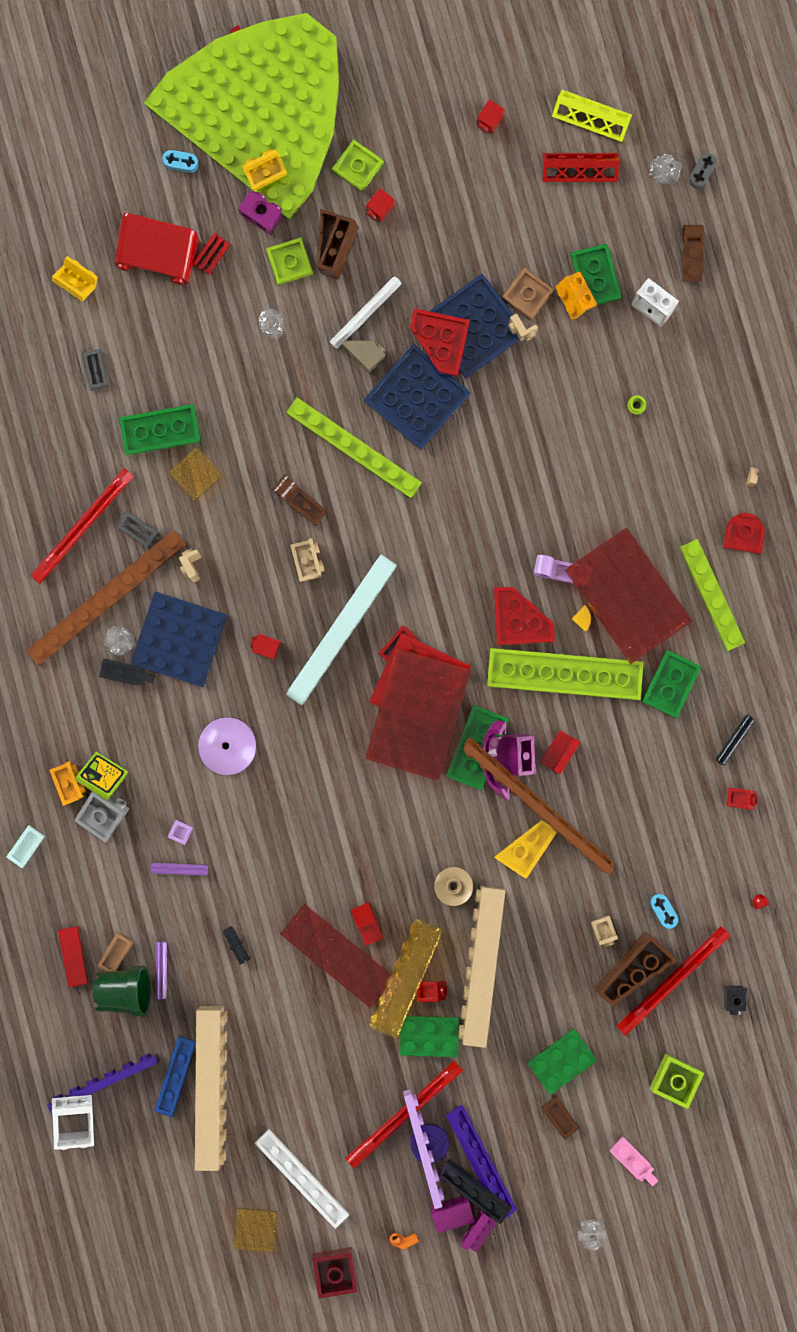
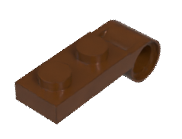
(692, 253)
(299, 500)

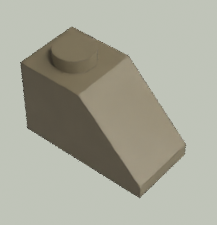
(365, 353)

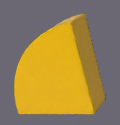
(583, 618)

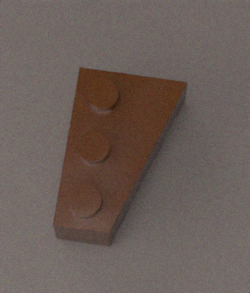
(335, 242)

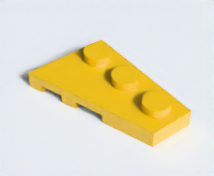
(527, 849)

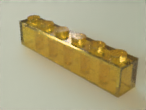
(405, 978)

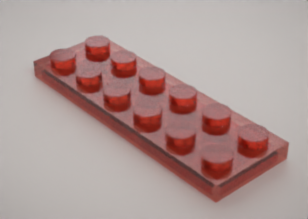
(336, 955)

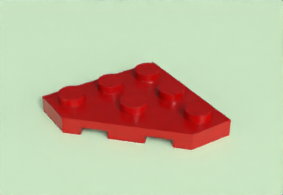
(441, 338)
(519, 619)

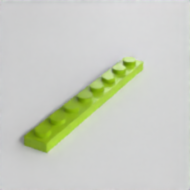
(353, 448)

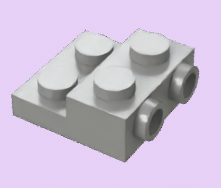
(101, 815)

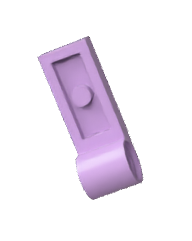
(552, 569)

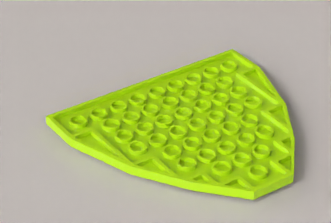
(258, 94)

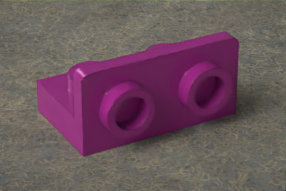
(478, 1232)

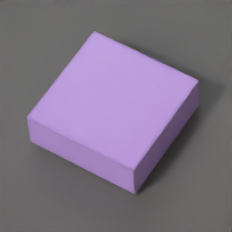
(180, 832)

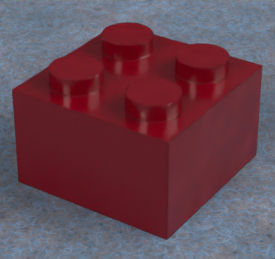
(335, 1272)

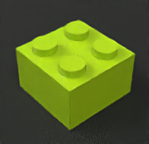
(676, 1081)

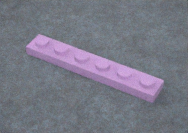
(426, 1156)

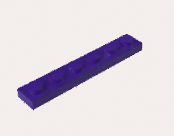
(111, 1077)
(478, 1155)

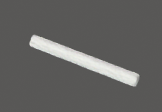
(365, 312)

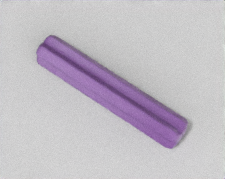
(181, 869)
(161, 970)

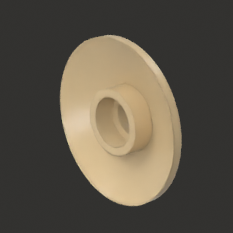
(461, 893)

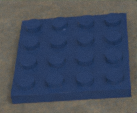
(488, 326)
(416, 397)
(179, 639)

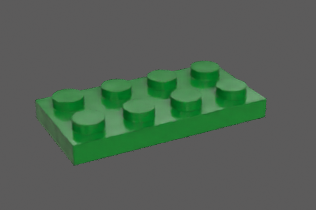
(159, 429)
(462, 767)

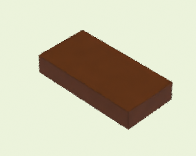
(560, 1117)

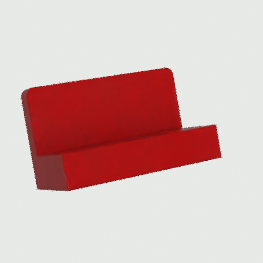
(559, 752)

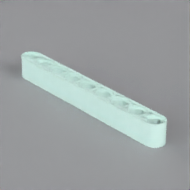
(341, 629)

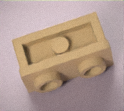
(306, 560)
(188, 569)

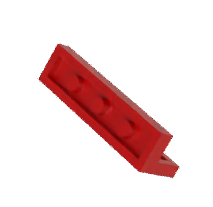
(582, 161)

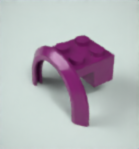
(513, 751)

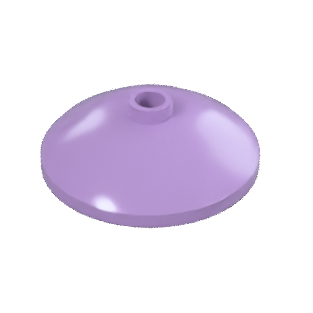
(239, 753)

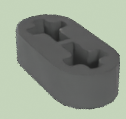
(706, 172)

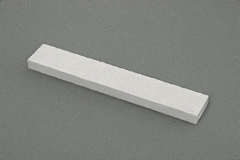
(302, 1178)

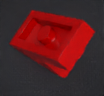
(367, 924)

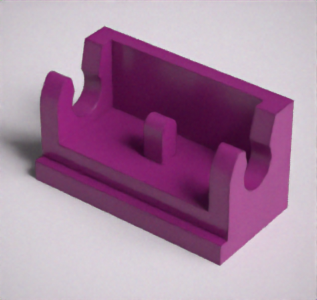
(452, 1214)

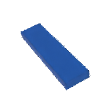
(175, 1076)

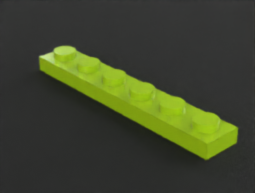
(712, 595)

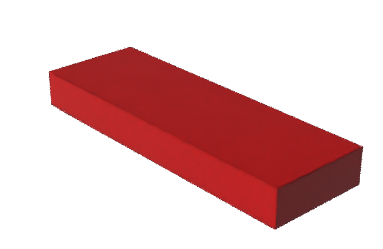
(73, 956)

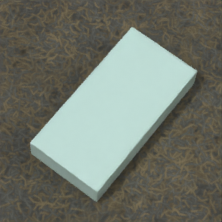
(25, 846)

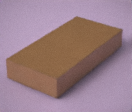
(115, 953)

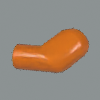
(403, 1242)

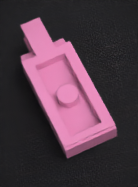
(633, 1161)

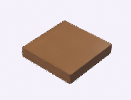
(527, 294)

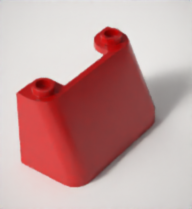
(156, 247)

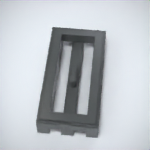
(99, 385)
(150, 538)

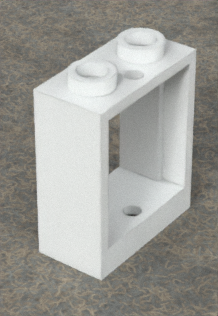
(654, 298)
(71, 1106)

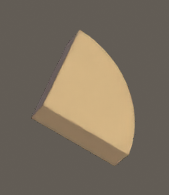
(752, 477)

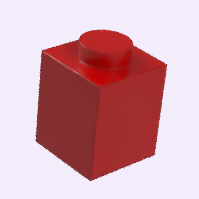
(490, 117)
(380, 205)
(265, 646)

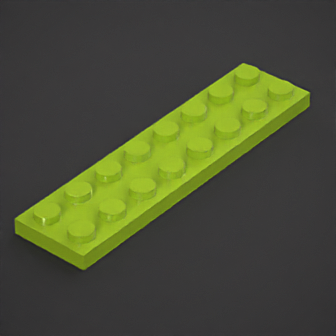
(565, 674)

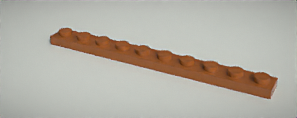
(106, 597)
(543, 810)

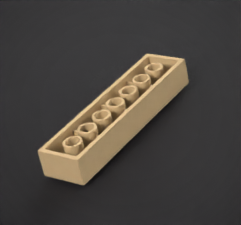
(483, 966)
(209, 1088)

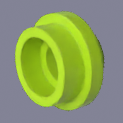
(638, 399)

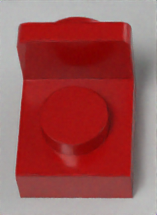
(741, 798)
(432, 991)

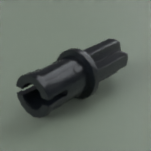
(236, 945)

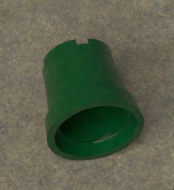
(123, 991)

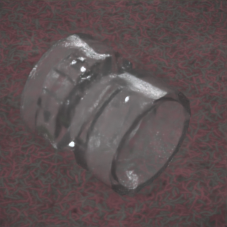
(271, 324)

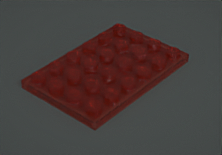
(628, 595)
(418, 714)

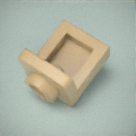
(517, 327)
(604, 931)

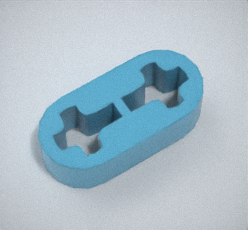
(181, 157)
(667, 908)

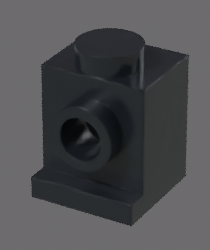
(730, 994)

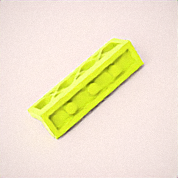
(595, 109)

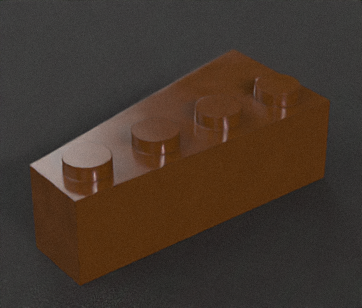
(634, 969)

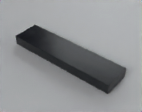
(474, 1191)

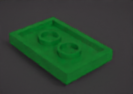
(598, 272)
(671, 684)
(429, 1036)
(562, 1061)

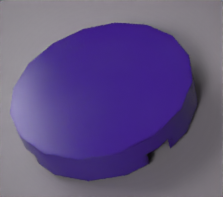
(437, 1143)

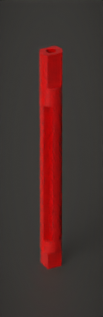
(81, 525)
(673, 981)
(402, 1115)

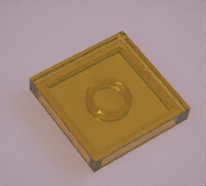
(195, 474)
(255, 1229)

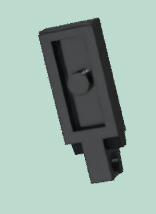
(124, 672)

